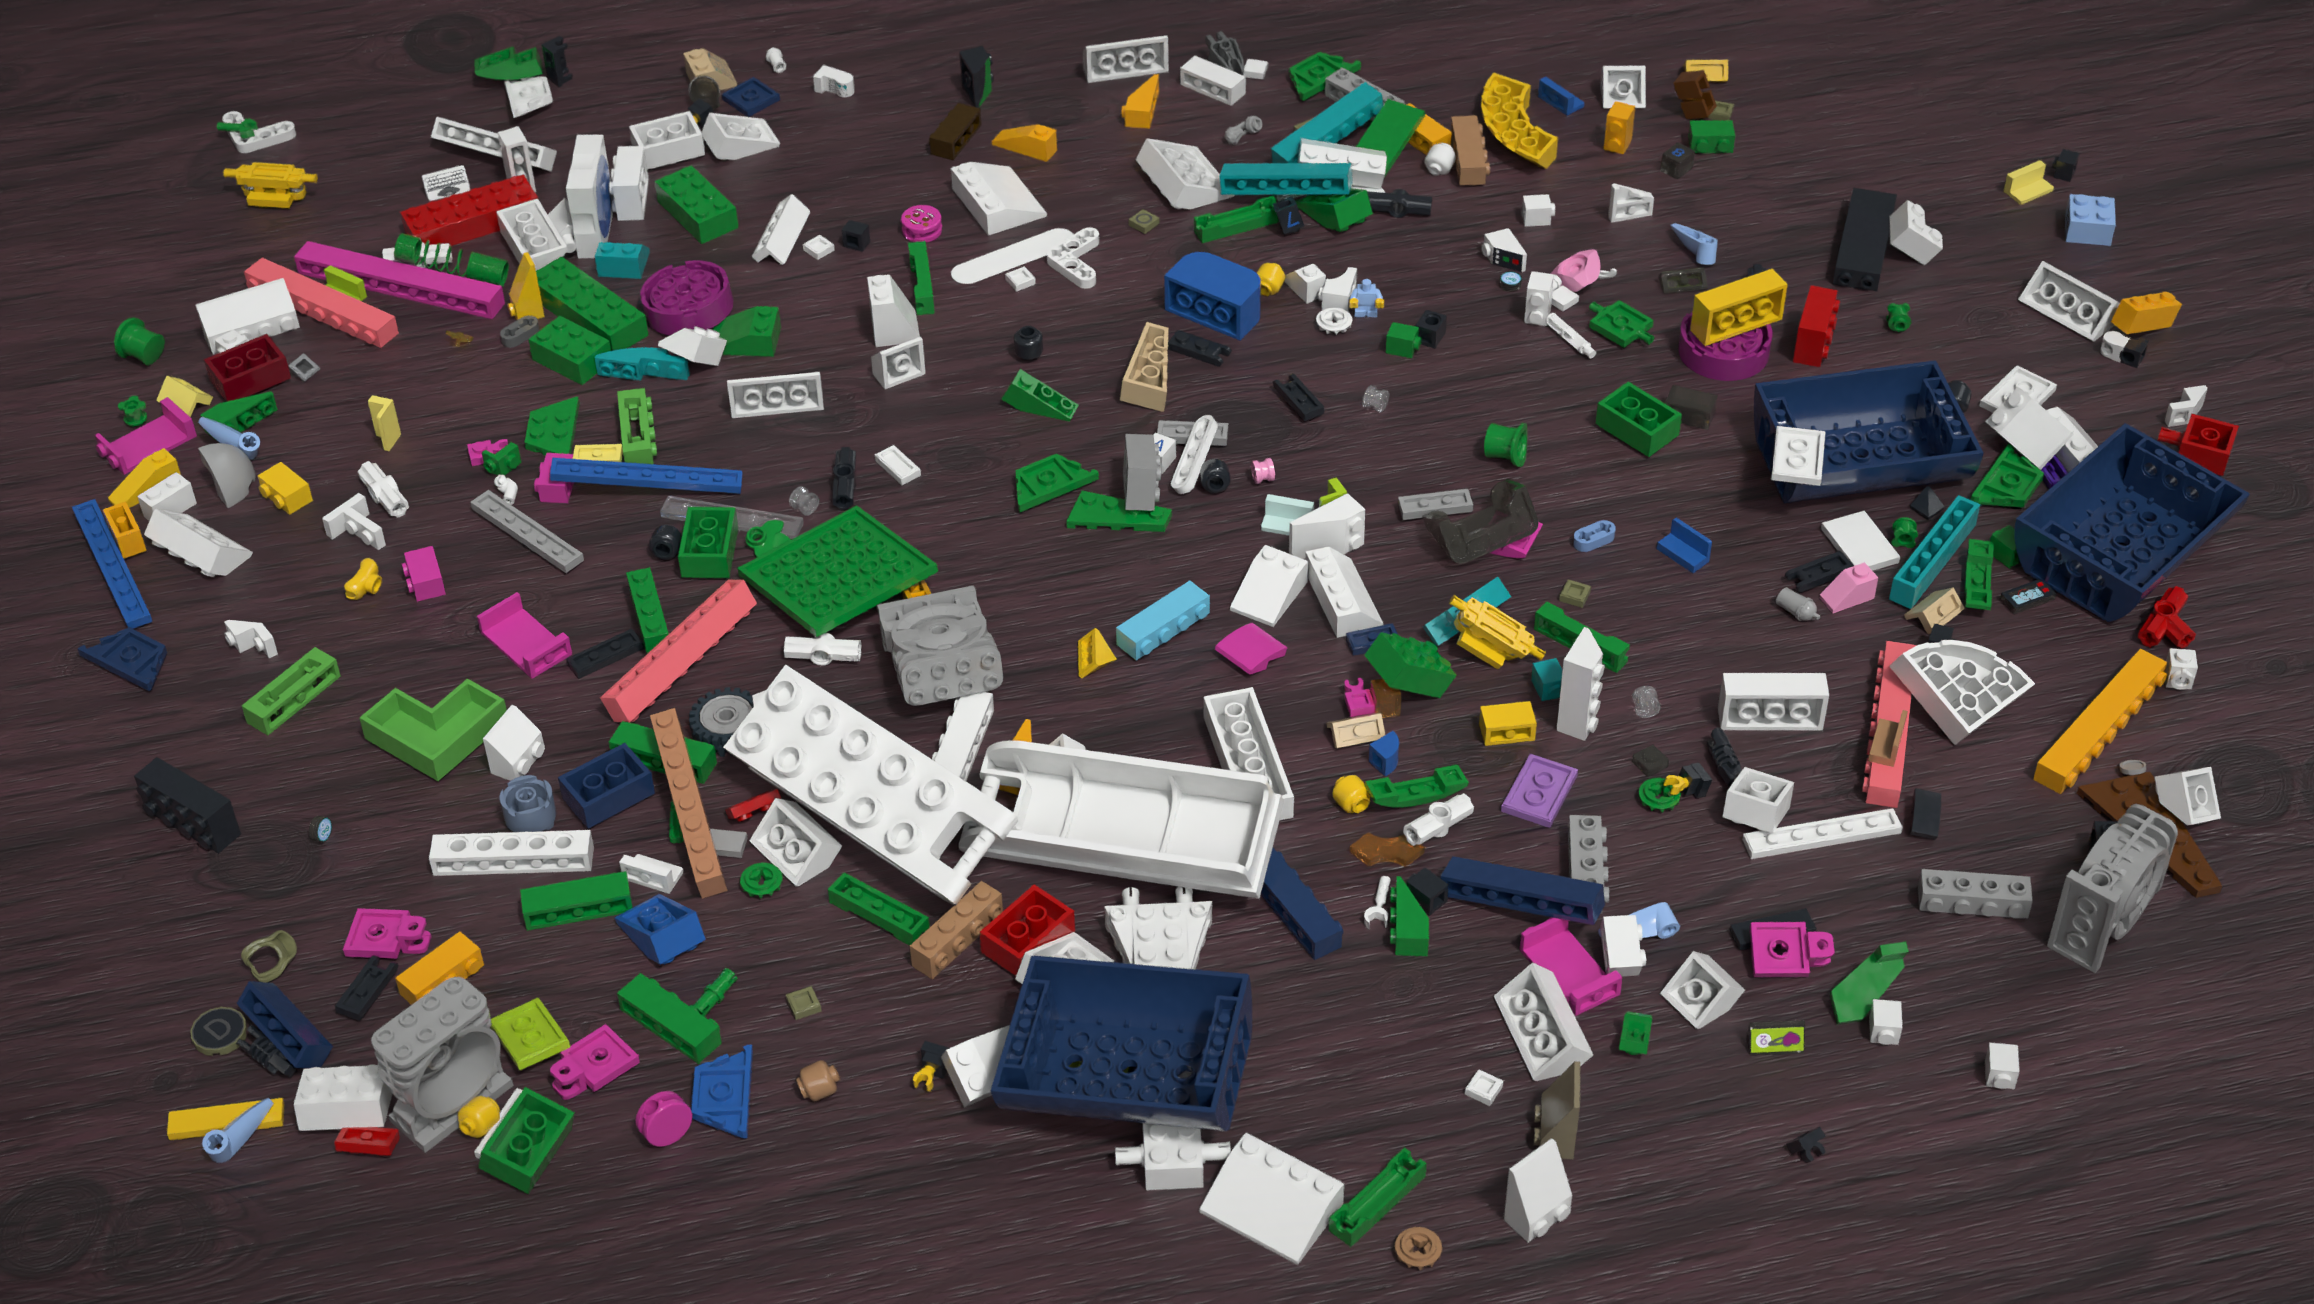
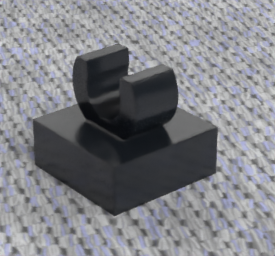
(1806, 1142)

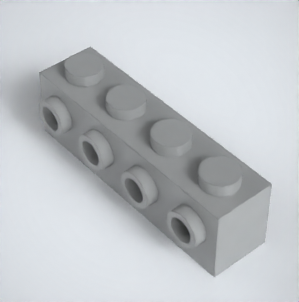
(1344, 82)
(1586, 850)
(1974, 895)

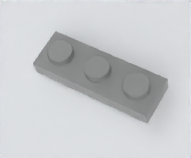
(1181, 431)
(1448, 501)

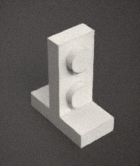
(352, 517)

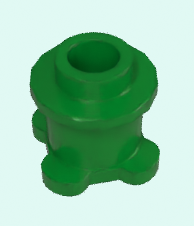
(1898, 317)
(133, 411)
(1904, 532)

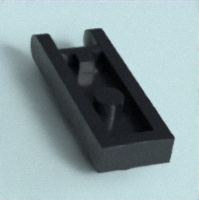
(1198, 348)
(1299, 398)
(1819, 571)
(365, 989)

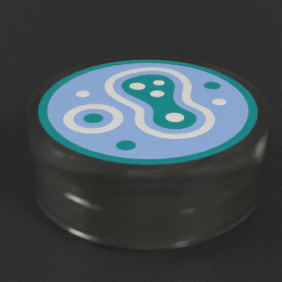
(1510, 281)
(320, 828)

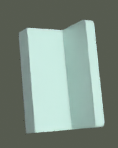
(1282, 511)

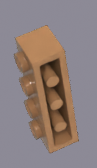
(1469, 150)
(955, 930)

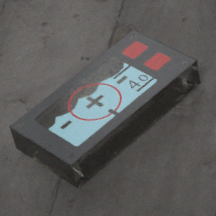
(2027, 596)

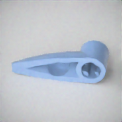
(1698, 243)
(228, 435)
(1656, 921)
(235, 1133)

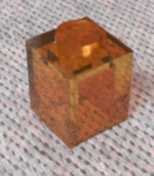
(1386, 699)

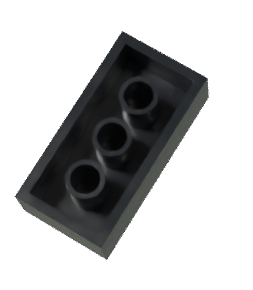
(187, 805)

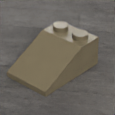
(1560, 1112)

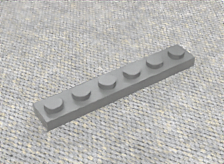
(527, 531)

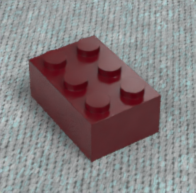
(247, 368)

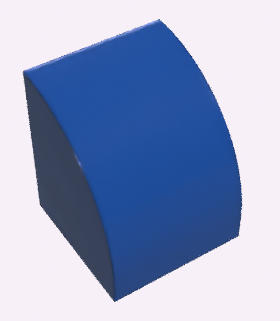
(1384, 753)

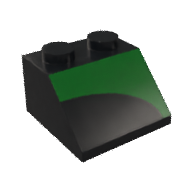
(976, 74)

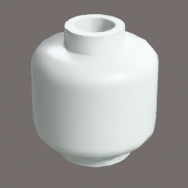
(1440, 159)

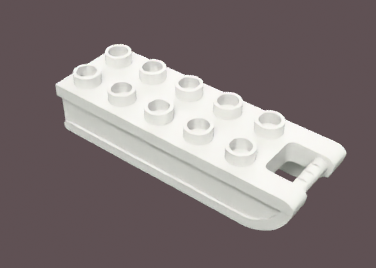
(867, 782)
(1133, 817)

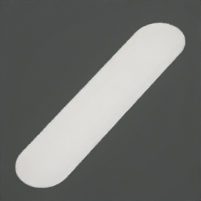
(1008, 257)

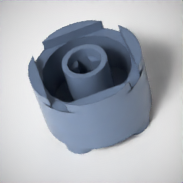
(528, 805)

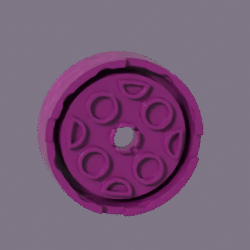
(703, 298)
(1729, 358)

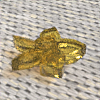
(461, 337)

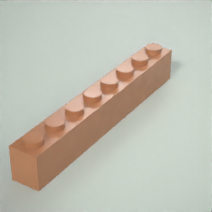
(688, 803)

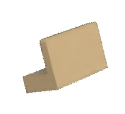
(1937, 608)
(1357, 729)

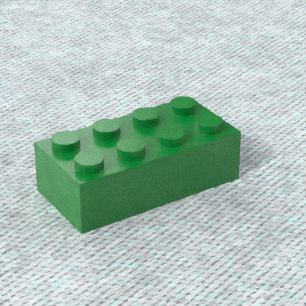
(696, 204)

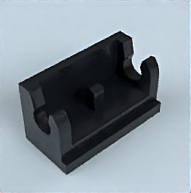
(555, 61)

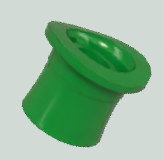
(137, 341)
(1507, 443)

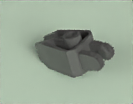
(1225, 53)

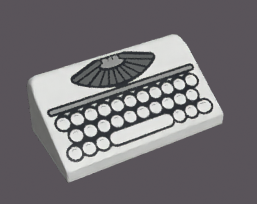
(445, 183)

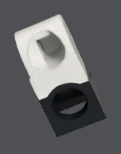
(2123, 348)

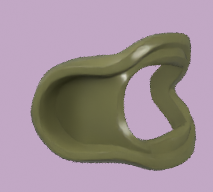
(284, 946)

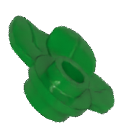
(770, 537)

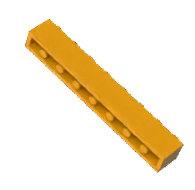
(2100, 721)

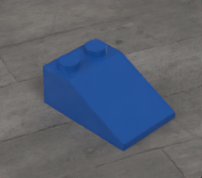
(662, 928)

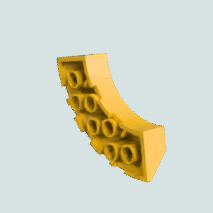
(1505, 114)

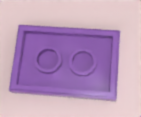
(1539, 790)

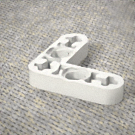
(277, 134)
(1061, 257)

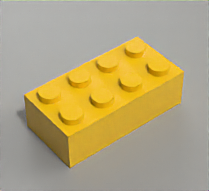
(1738, 307)

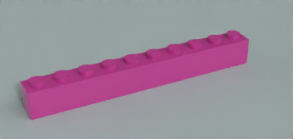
(404, 280)

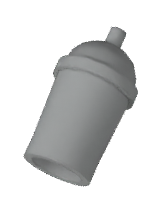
(1797, 605)

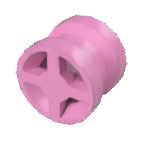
(1262, 470)

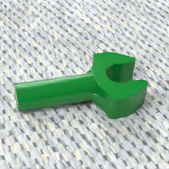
(245, 128)

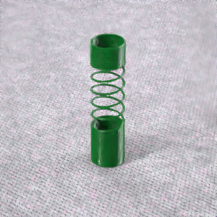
(479, 266)

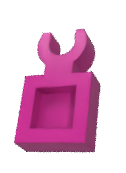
(476, 449)
(1358, 700)

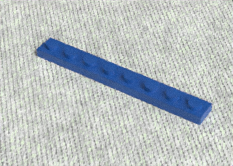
(646, 475)
(112, 564)

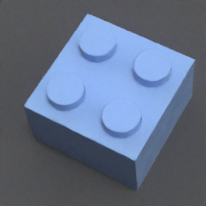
(2090, 219)

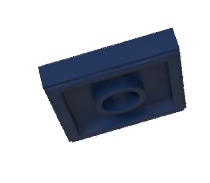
(750, 97)

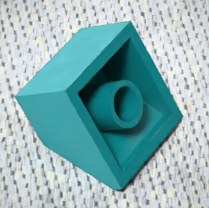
(621, 260)

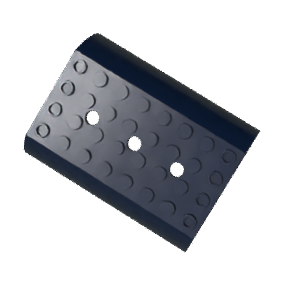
(1873, 417)
(2077, 525)
(1120, 1019)

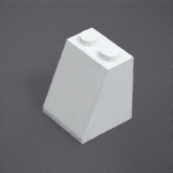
(891, 312)

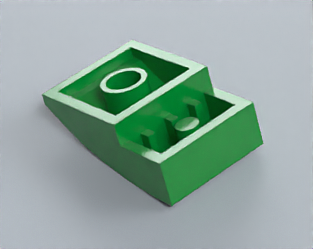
(509, 65)

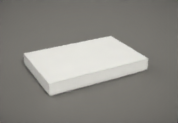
(2030, 383)
(1798, 455)
(1860, 541)

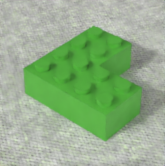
(437, 736)

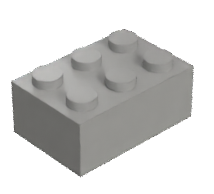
(1141, 472)

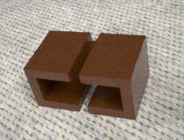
(1694, 101)

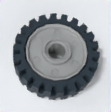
(719, 716)

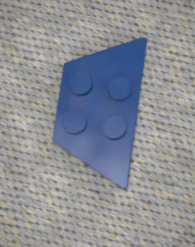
(723, 1092)

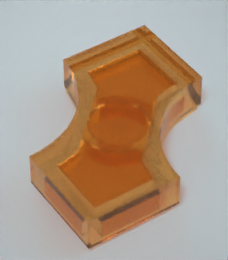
(1376, 849)

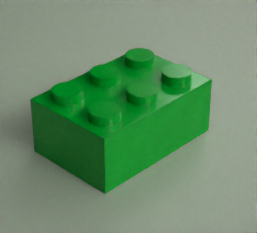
(568, 349)
(1638, 419)
(708, 542)
(1410, 664)
(526, 1140)

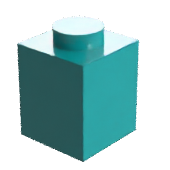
(1547, 679)

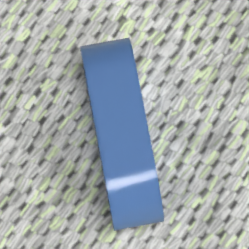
(1594, 536)

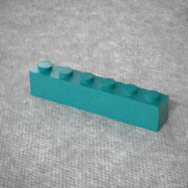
(1332, 123)
(1285, 178)
(1934, 552)

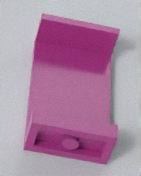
(164, 432)
(523, 637)
(1575, 970)

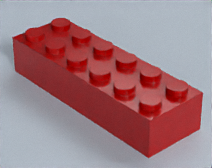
(466, 214)

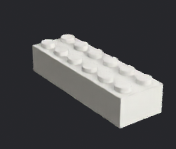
(1245, 740)

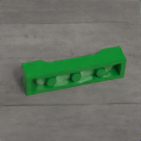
(1214, 227)
(923, 289)
(1565, 630)
(878, 908)
(1377, 1198)

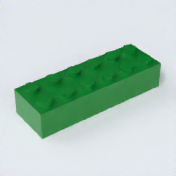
(586, 302)

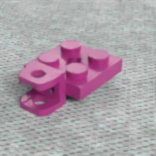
(396, 934)
(1801, 953)
(582, 1067)

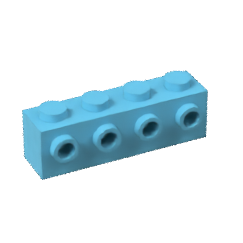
(1163, 620)

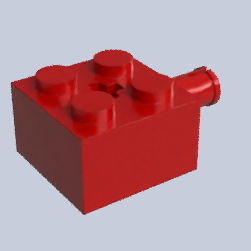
(2204, 442)

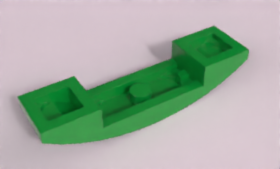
(1978, 574)
(1417, 791)

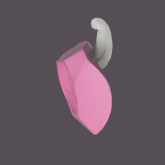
(1581, 270)

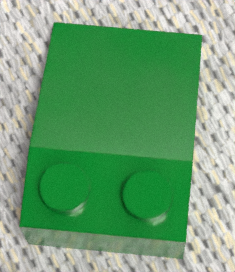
(1337, 210)
(751, 332)

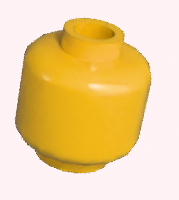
(1271, 278)
(1351, 794)
(478, 1116)

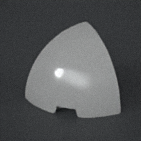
(230, 471)

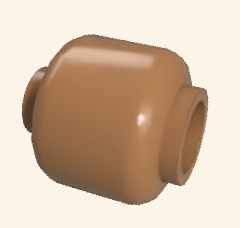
(818, 1080)

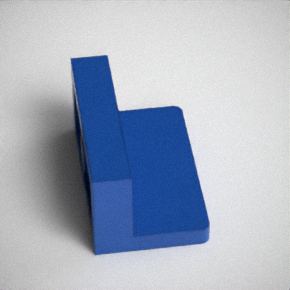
(1558, 97)
(1686, 546)

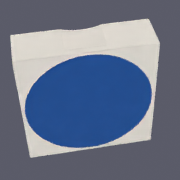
(589, 194)

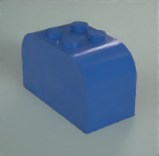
(1214, 293)

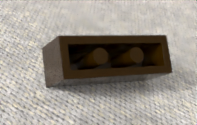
(955, 131)

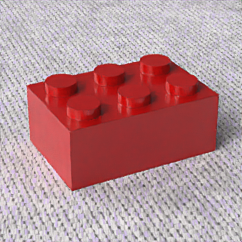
(1816, 326)
(1025, 925)

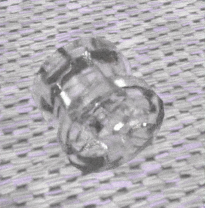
(1375, 398)
(804, 501)
(1646, 701)

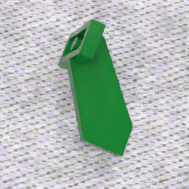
(1869, 981)

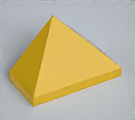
(1093, 653)

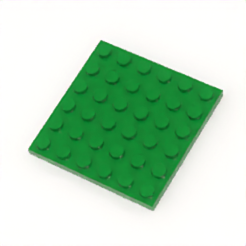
(837, 570)

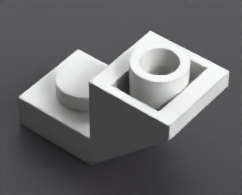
(2190, 403)
(250, 634)

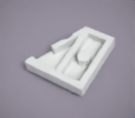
(1629, 203)

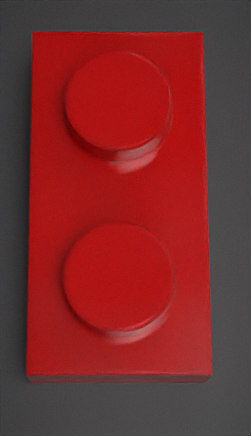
(743, 810)
(367, 1140)

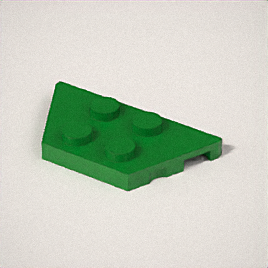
(1311, 73)
(553, 427)
(1050, 479)
(2009, 481)

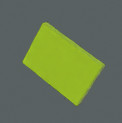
(529, 1033)

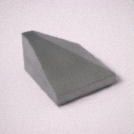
(304, 367)

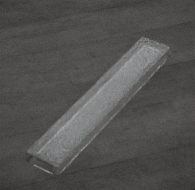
(677, 507)

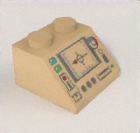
(702, 62)

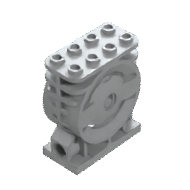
(940, 646)
(2112, 886)
(439, 1060)

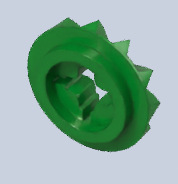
(1653, 788)
(752, 875)

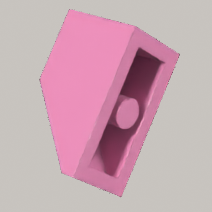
(1850, 588)

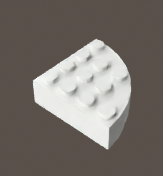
(1960, 684)

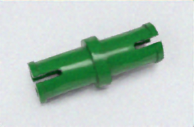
(715, 992)

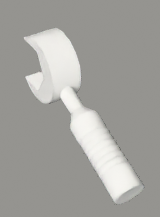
(1376, 911)

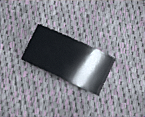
(1925, 814)

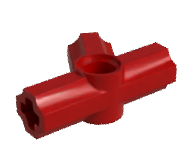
(2165, 621)

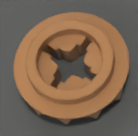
(1421, 1238)

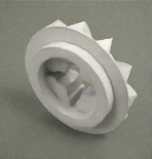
(1341, 316)

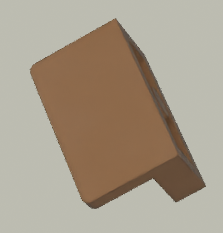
(1887, 741)

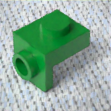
(502, 461)
(1635, 1033)

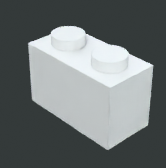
(1538, 298)
(171, 495)
(1621, 945)

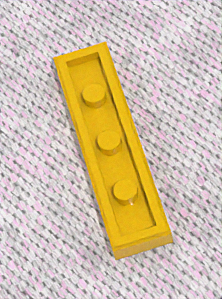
(201, 1121)

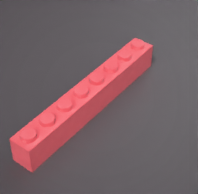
(327, 304)
(678, 651)
(1884, 781)

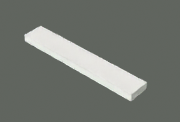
(1822, 833)

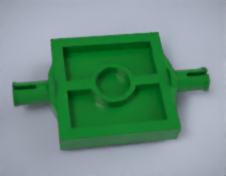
(1621, 323)

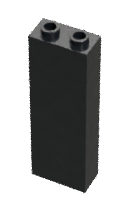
(1864, 239)

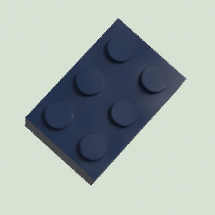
(606, 785)

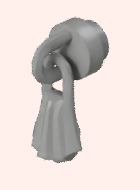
(1252, 125)

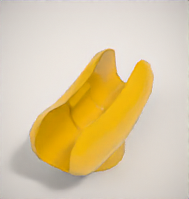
(364, 580)

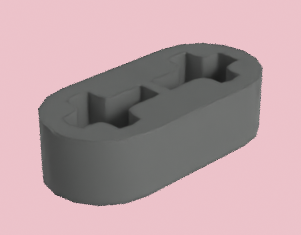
(519, 331)

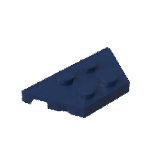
(128, 656)

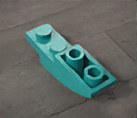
(636, 362)
(1443, 626)

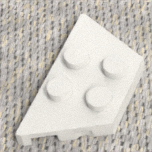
(528, 94)

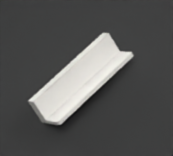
(782, 230)

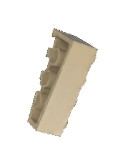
(1147, 373)

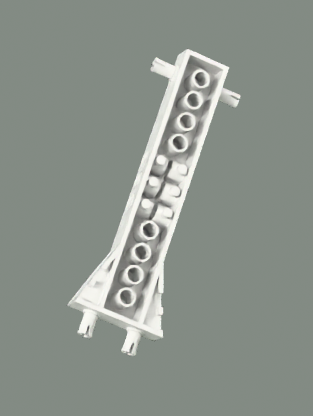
(1166, 938)

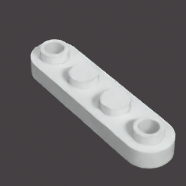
(1194, 454)

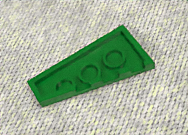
(1103, 510)

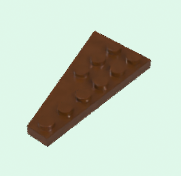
(2186, 861)

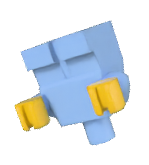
(1366, 299)

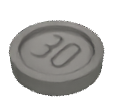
(2132, 767)

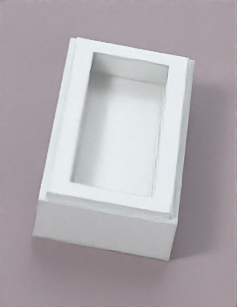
(897, 465)

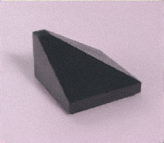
(1927, 504)

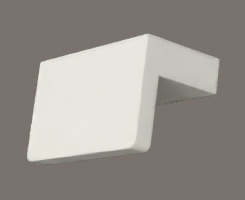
(651, 872)

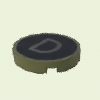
(218, 1031)

